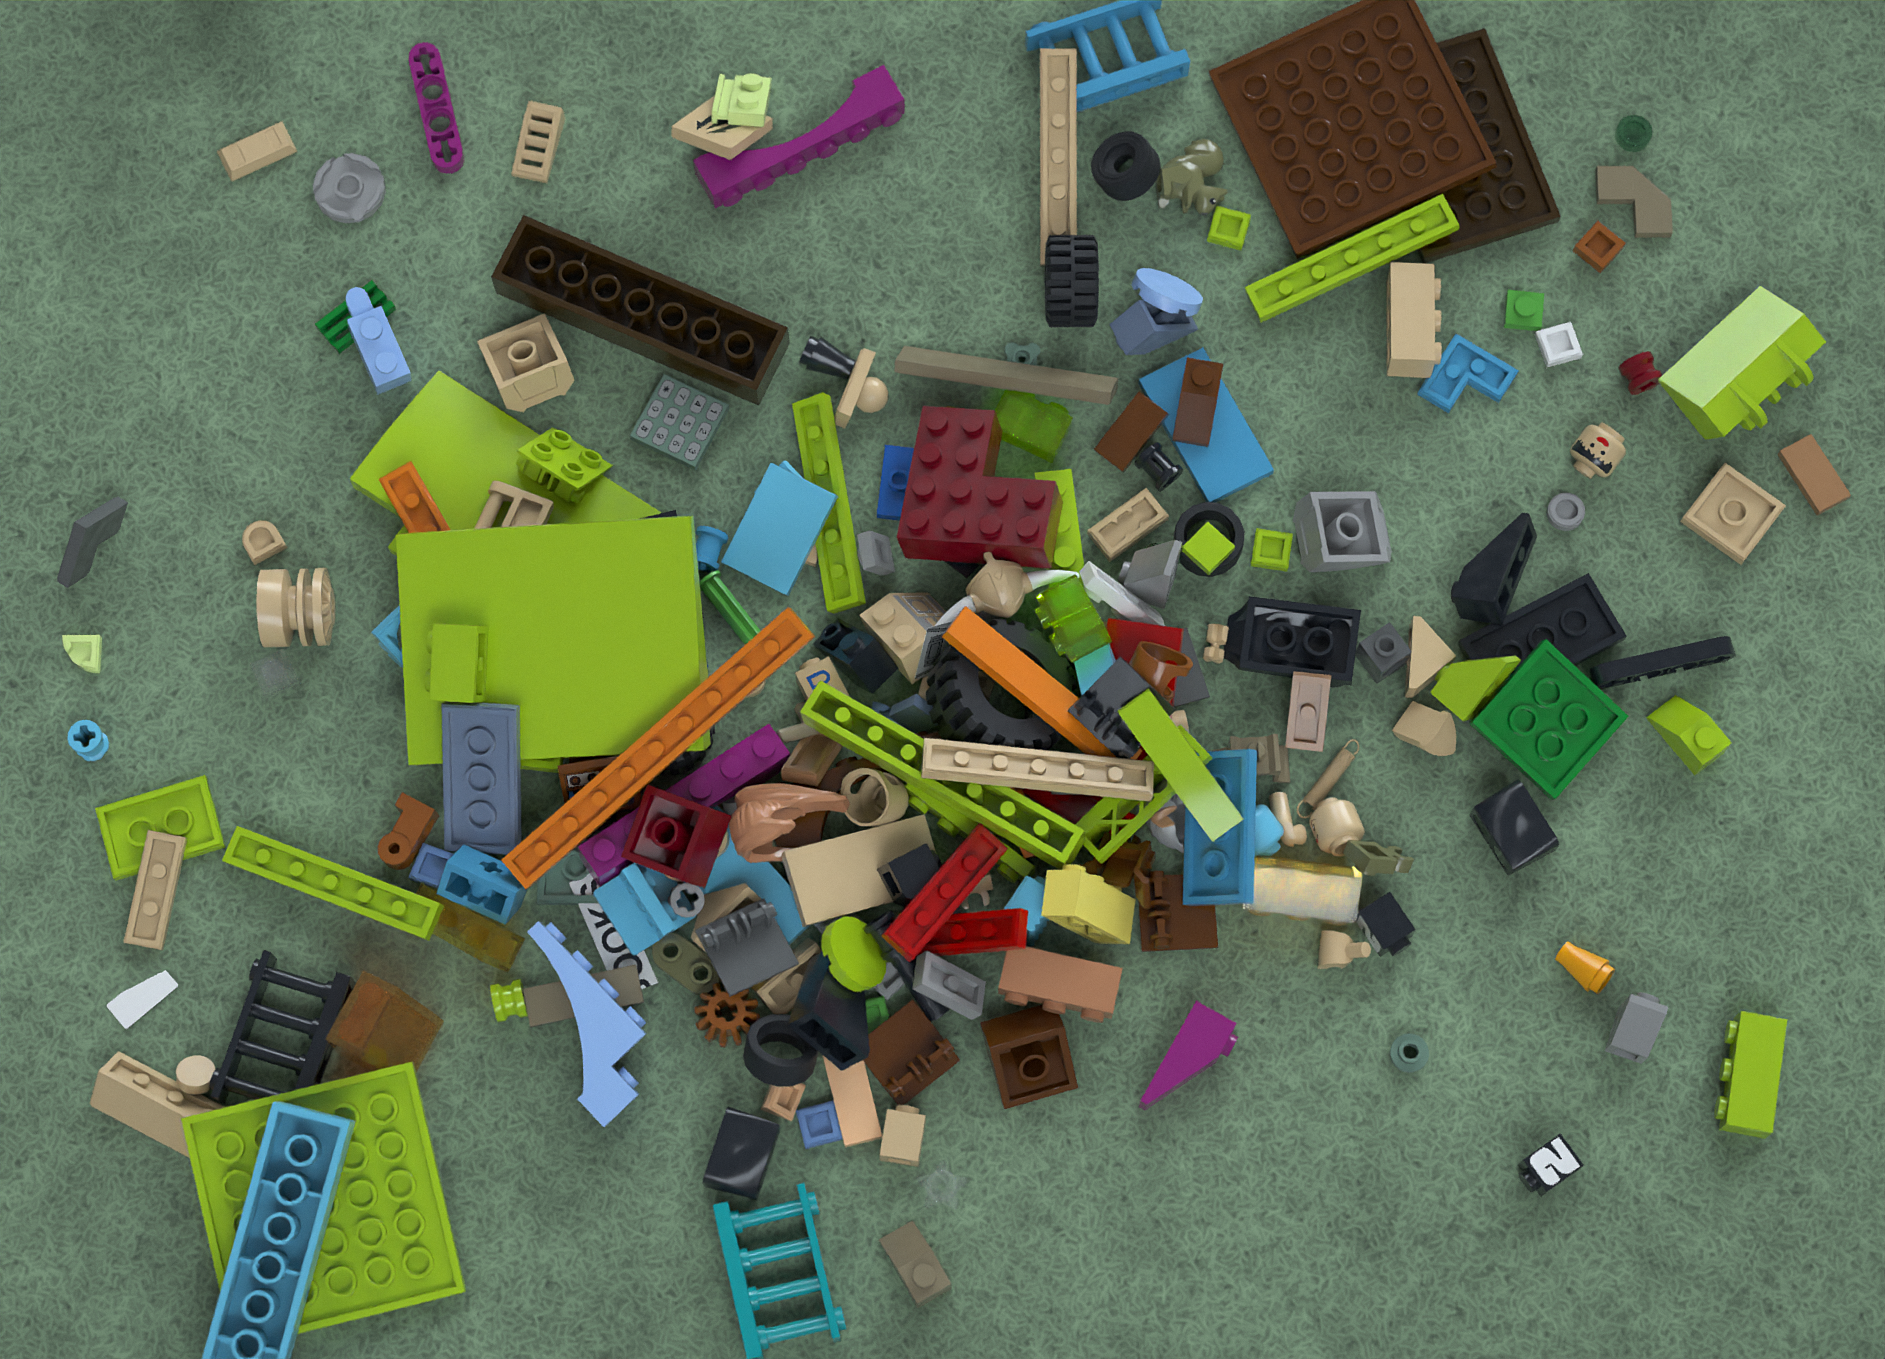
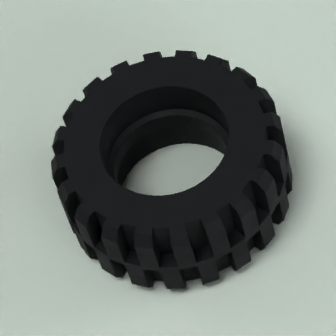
(967, 714)

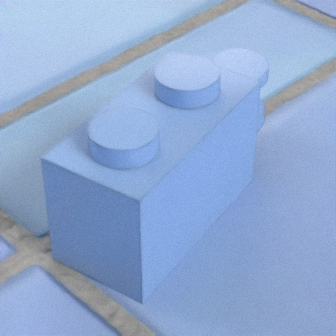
(376, 342)

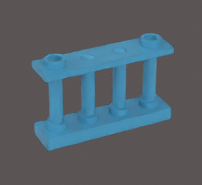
(1134, 75)

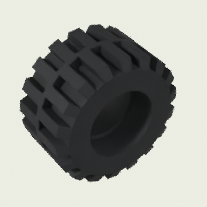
(1071, 280)

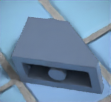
(1149, 328)

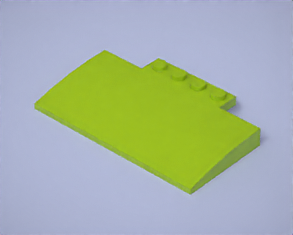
(464, 446)

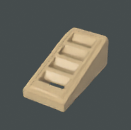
(545, 113)

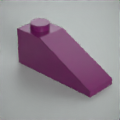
(1194, 1050)

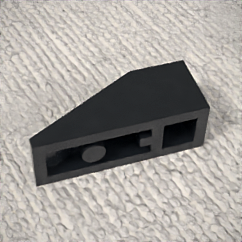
(1494, 574)

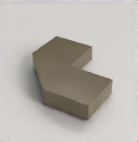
(1628, 186)

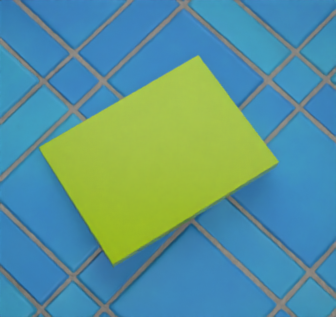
(583, 621)

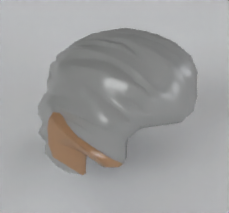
(1169, 821)

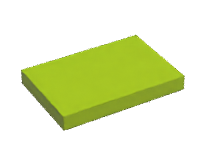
(177, 810)

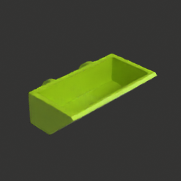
(1743, 364)

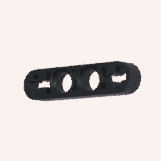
(1662, 662)

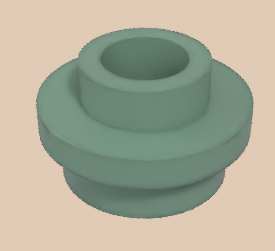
(1406, 1064)

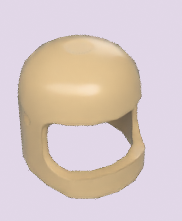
(866, 804)

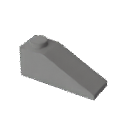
(1152, 572)

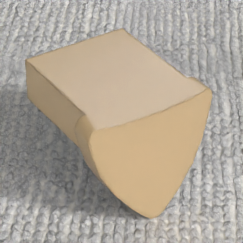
(1427, 729)

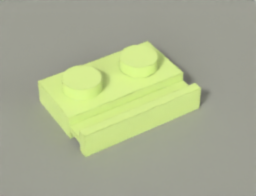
(742, 100)

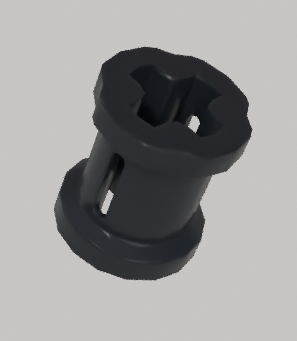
(1162, 478)

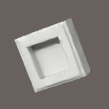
(1558, 344)

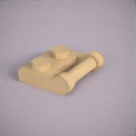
(524, 511)

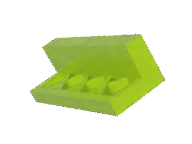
(1110, 811)

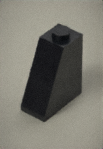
(830, 1016)

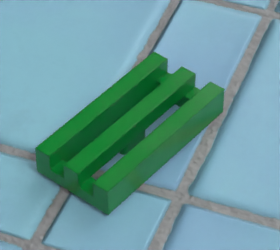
(341, 310)

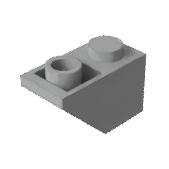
(1636, 1027)

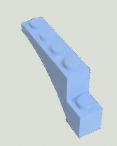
(603, 1027)

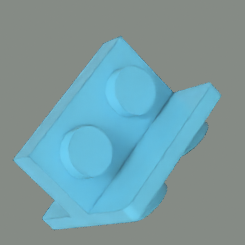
(639, 906)

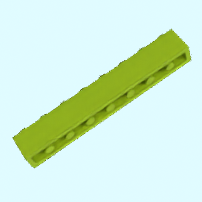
(901, 755)

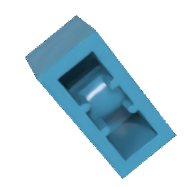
(481, 884)

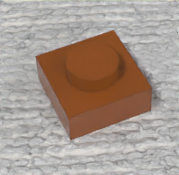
(1599, 247)

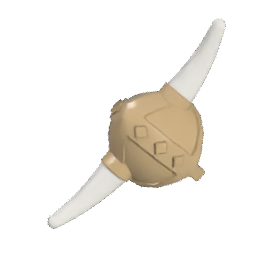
(1002, 588)

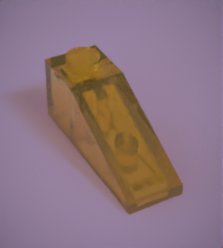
(474, 932)

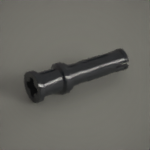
(906, 969)

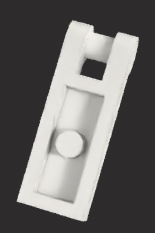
(1123, 602)

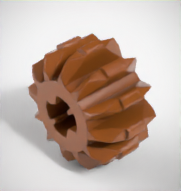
(719, 1025)

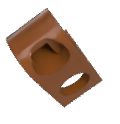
(409, 833)

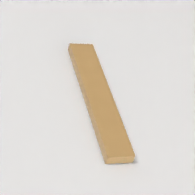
(1057, 145)
(1037, 769)

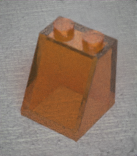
(383, 1026)

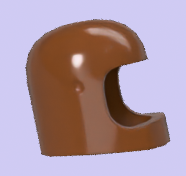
(1149, 663)

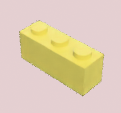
(1088, 905)

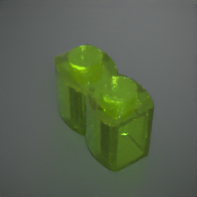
(1033, 424)
(1072, 618)

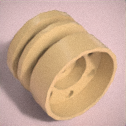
(298, 607)

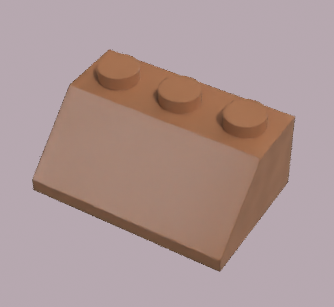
(1060, 983)

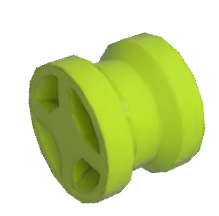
(508, 1000)

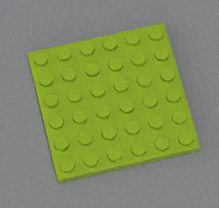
(389, 1218)

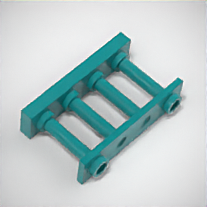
(741, 1261)

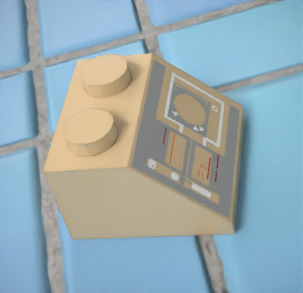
(900, 627)

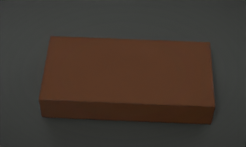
(1131, 431)

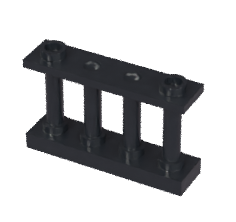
(308, 1066)

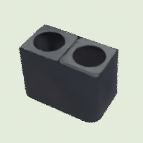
(1516, 827)
(741, 1154)

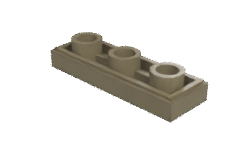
(551, 1003)

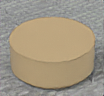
(194, 1074)

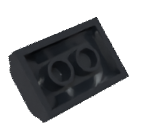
(1292, 637)

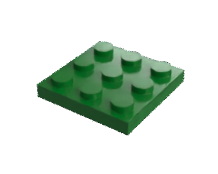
(1548, 719)

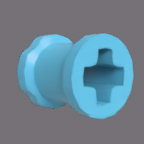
(79, 734)

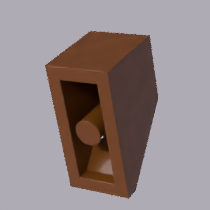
(1197, 402)

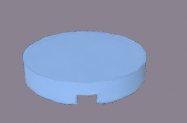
(1166, 291)

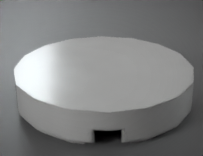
(346, 198)

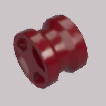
(1640, 372)

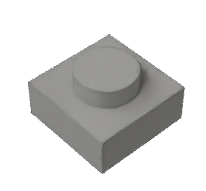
(875, 553)

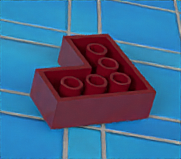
(960, 509)

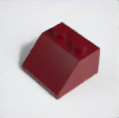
(676, 836)

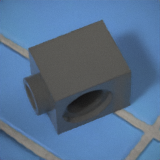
(1383, 653)

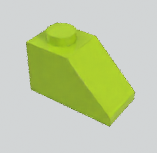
(1470, 684)
(1689, 733)

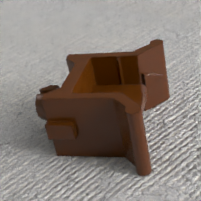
(1127, 861)

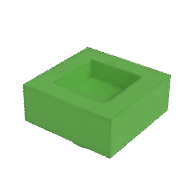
(1523, 310)

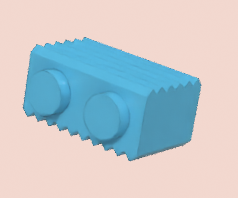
(1030, 897)

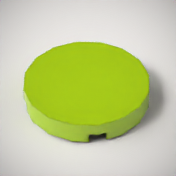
(853, 954)

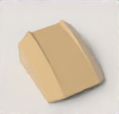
(527, 363)

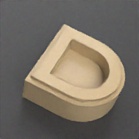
(262, 541)

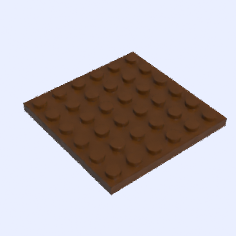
(1351, 121)

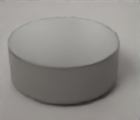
(1565, 511)

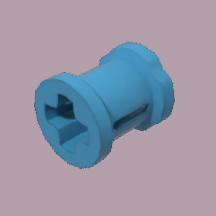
(708, 547)

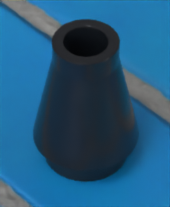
(825, 358)

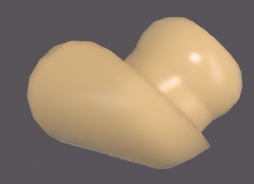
(1280, 808)

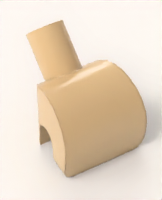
(1339, 950)

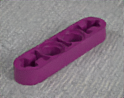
(436, 108)

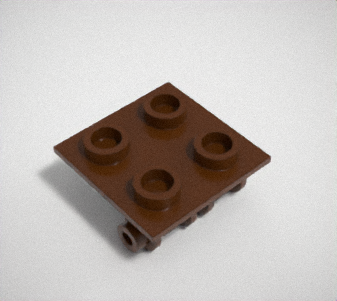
(1172, 925)
(908, 1053)

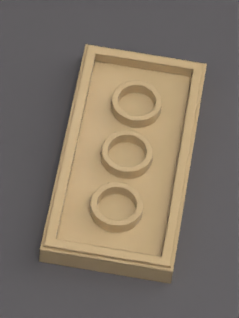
(842, 872)

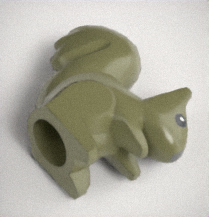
(1184, 176)

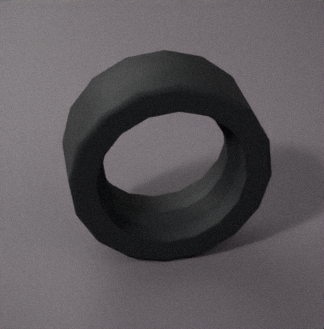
(1215, 512)
(772, 1069)

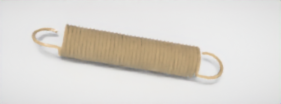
(1329, 778)

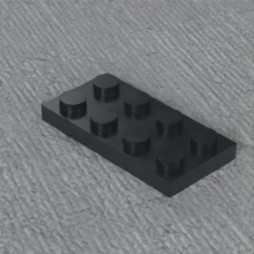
(1570, 618)

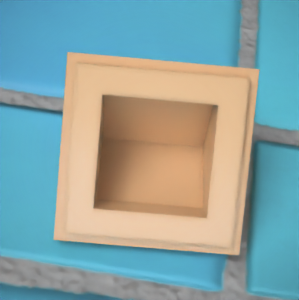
(783, 1100)

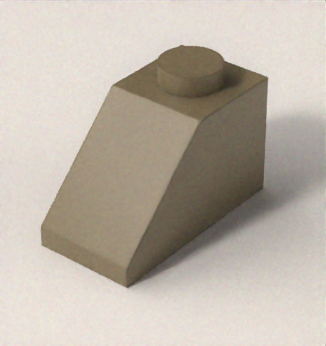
(915, 1264)

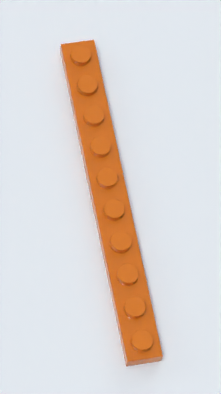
(658, 748)

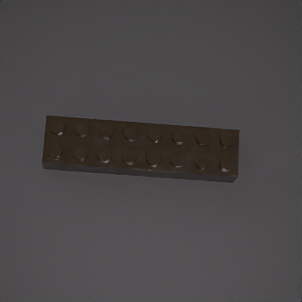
(641, 310)

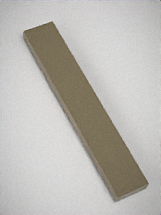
(1006, 375)

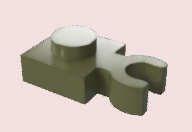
(1373, 859)

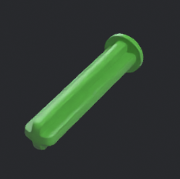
(728, 607)

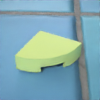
(84, 651)

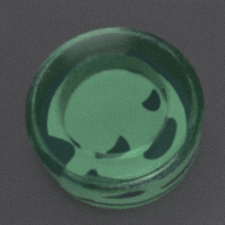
(1633, 133)

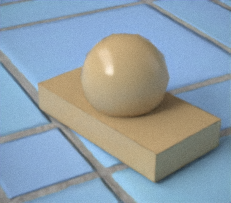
(866, 393)

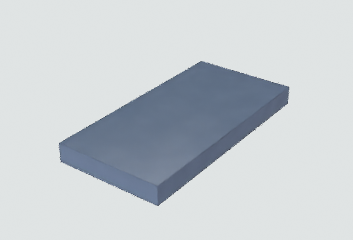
(481, 776)

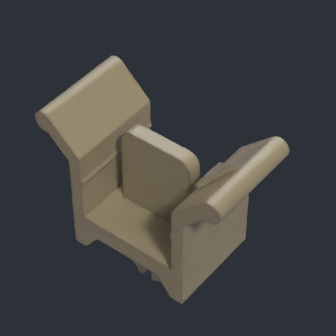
(1271, 757)

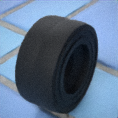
(1115, 152)

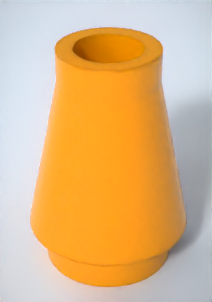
(1587, 968)

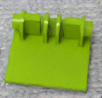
(565, 460)

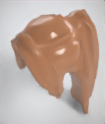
(769, 811)

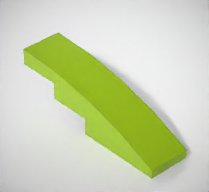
(1180, 765)

